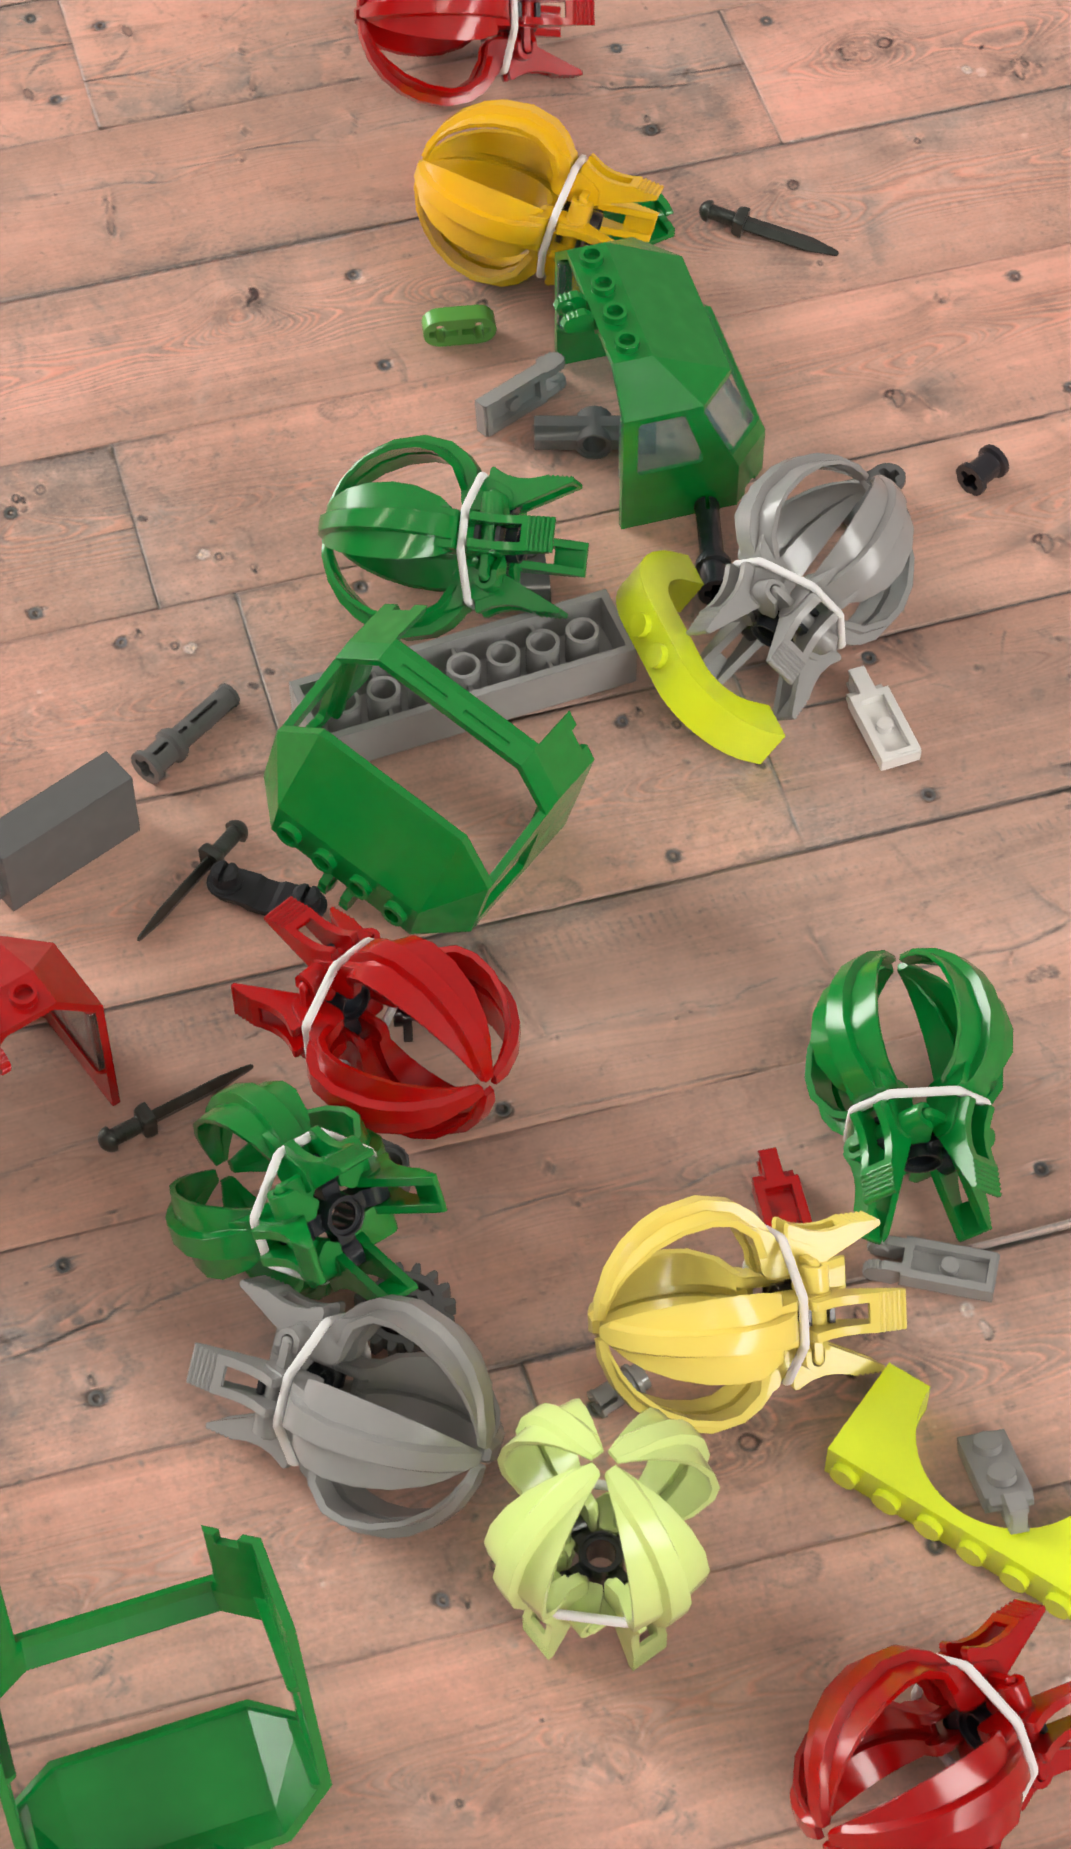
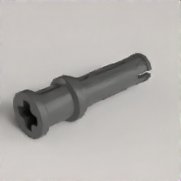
(174, 743)

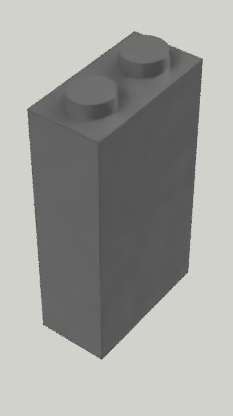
(65, 829)

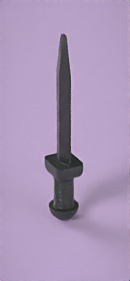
(741, 221)
(208, 854)
(146, 1120)

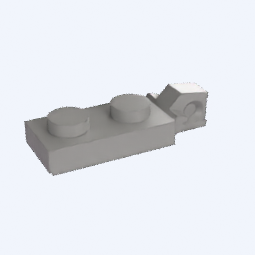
(997, 1477)

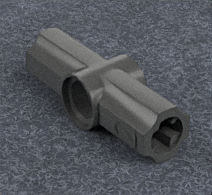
(589, 432)

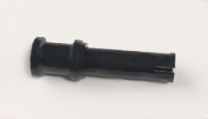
(712, 557)

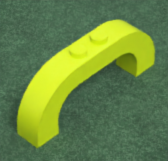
(649, 612)

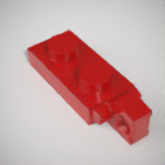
(778, 1191)

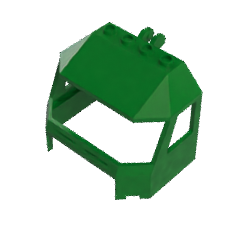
(376, 832)
(199, 1783)

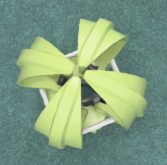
(630, 1524)

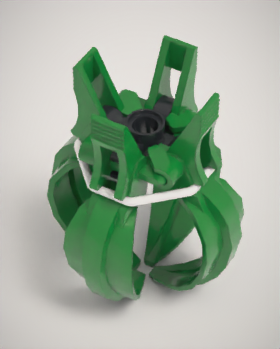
(430, 546)
(874, 1111)
(312, 1157)

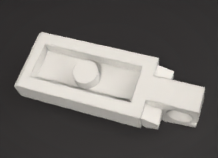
(880, 721)

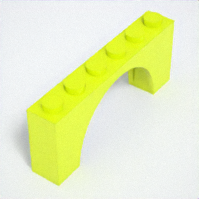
(881, 1460)

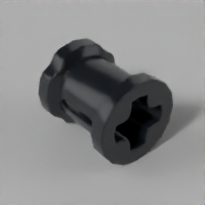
(978, 473)

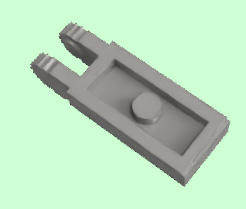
(520, 394)
(934, 1267)

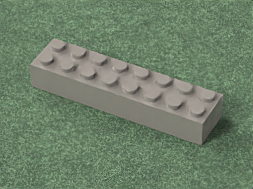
(506, 664)

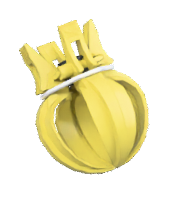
(703, 1324)

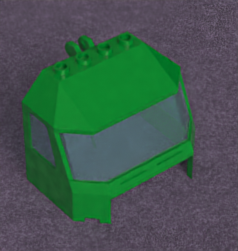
(678, 389)

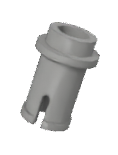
(608, 1399)

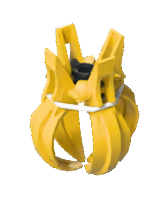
(508, 189)

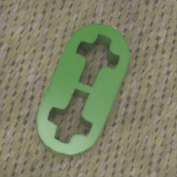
(458, 325)

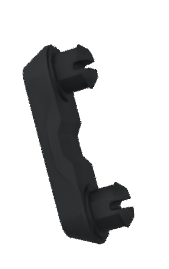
(257, 892)

